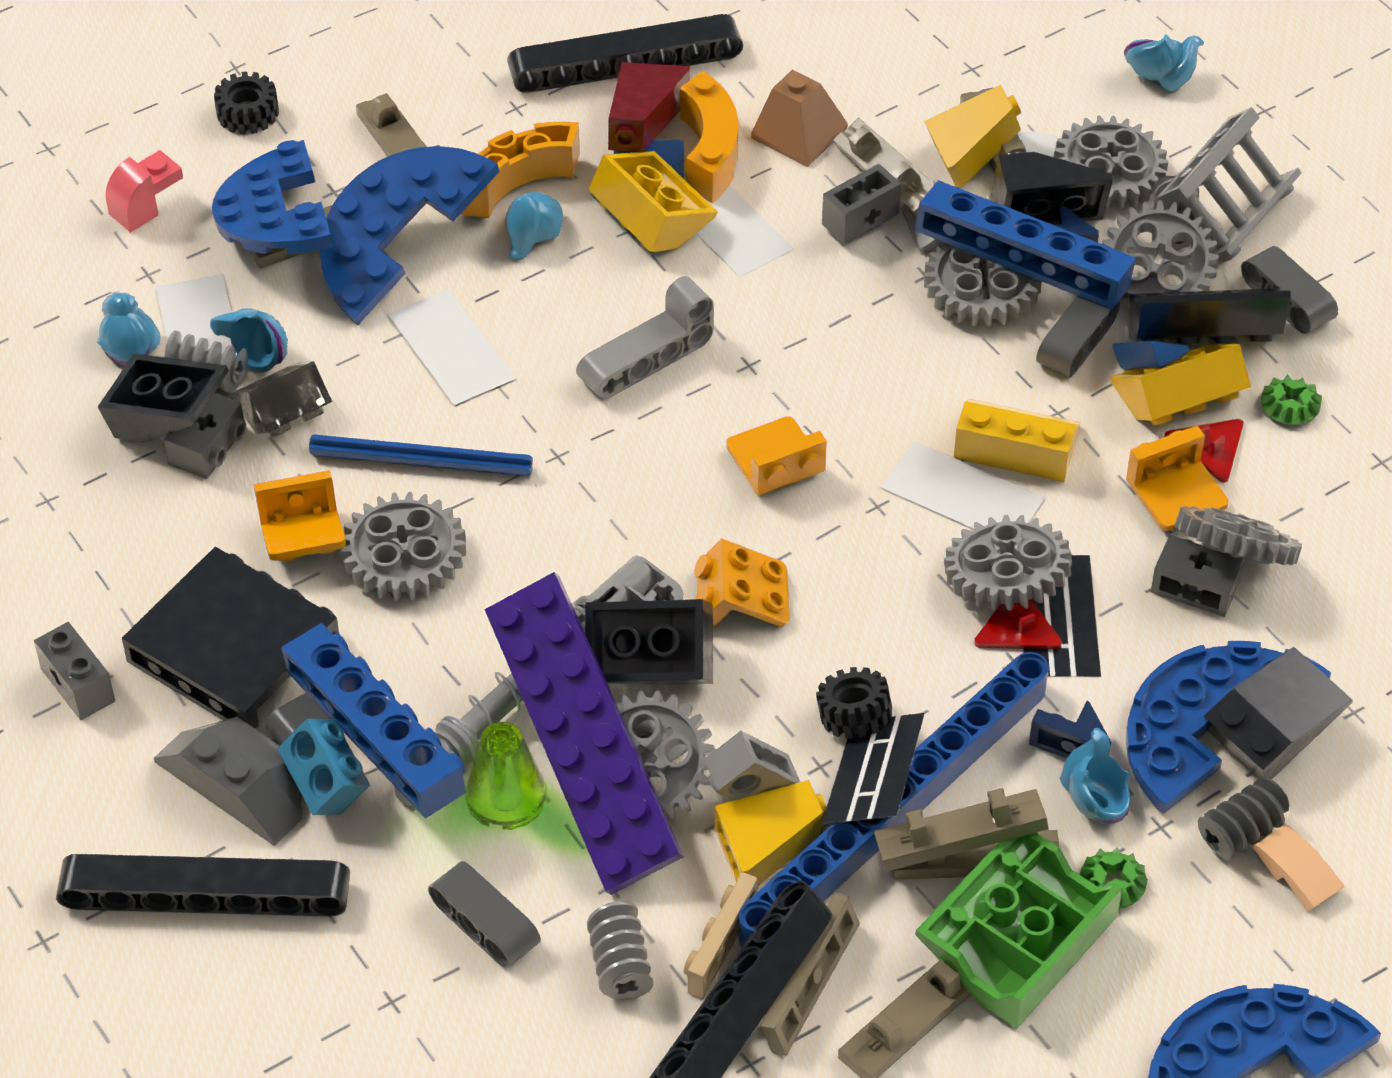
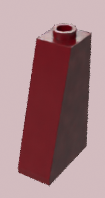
(644, 104)

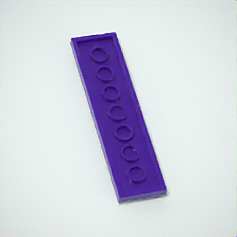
(583, 734)

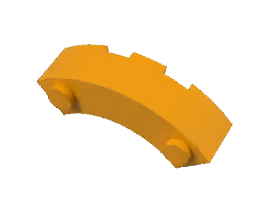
(715, 121)
(527, 156)

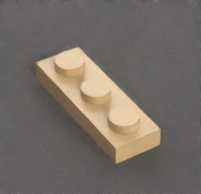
(718, 936)

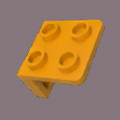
(777, 454)
(1171, 476)
(299, 516)
(743, 581)

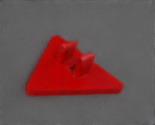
(1219, 446)
(1018, 629)

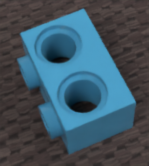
(323, 766)

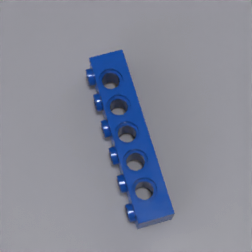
(1025, 244)
(375, 720)

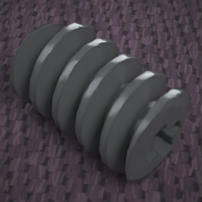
(1244, 818)

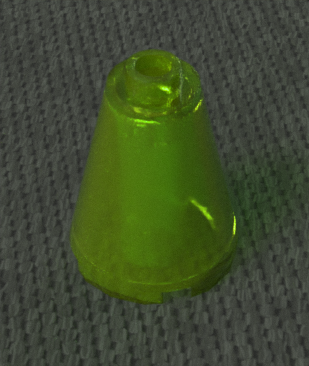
(504, 779)

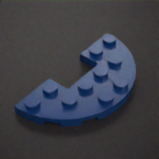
(381, 205)
(253, 209)
(1171, 713)
(1247, 1028)

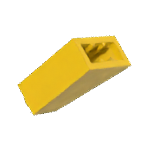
(974, 132)
(769, 828)

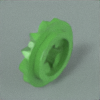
(1289, 410)
(1133, 874)

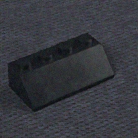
(1209, 314)

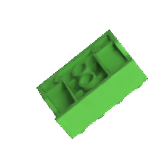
(1018, 925)

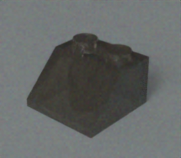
(283, 397)

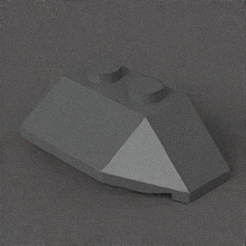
(237, 773)

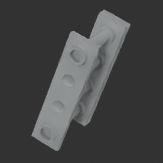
(1201, 171)

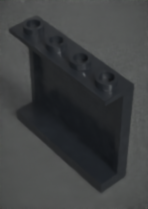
(223, 636)

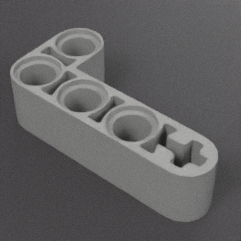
(653, 344)

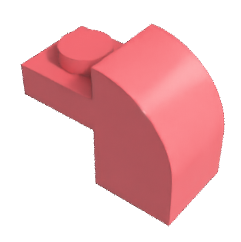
(134, 186)

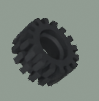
(244, 89)
(867, 690)

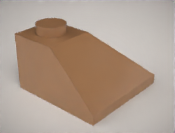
(799, 119)

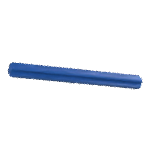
(421, 455)

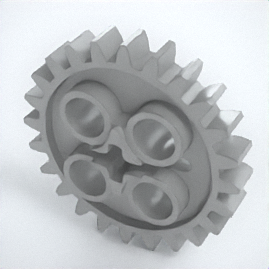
(1119, 150)
(1168, 229)
(957, 284)
(1238, 535)
(403, 546)
(1008, 562)
(680, 778)

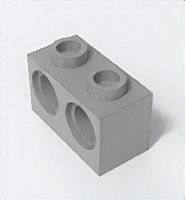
(748, 767)

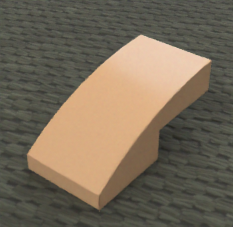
(1300, 865)

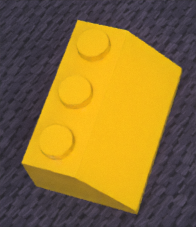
(650, 199)
(1184, 384)
(1015, 439)

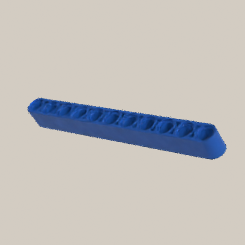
(967, 732)

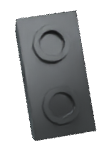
(861, 203)
(206, 443)
(1197, 575)
(74, 670)

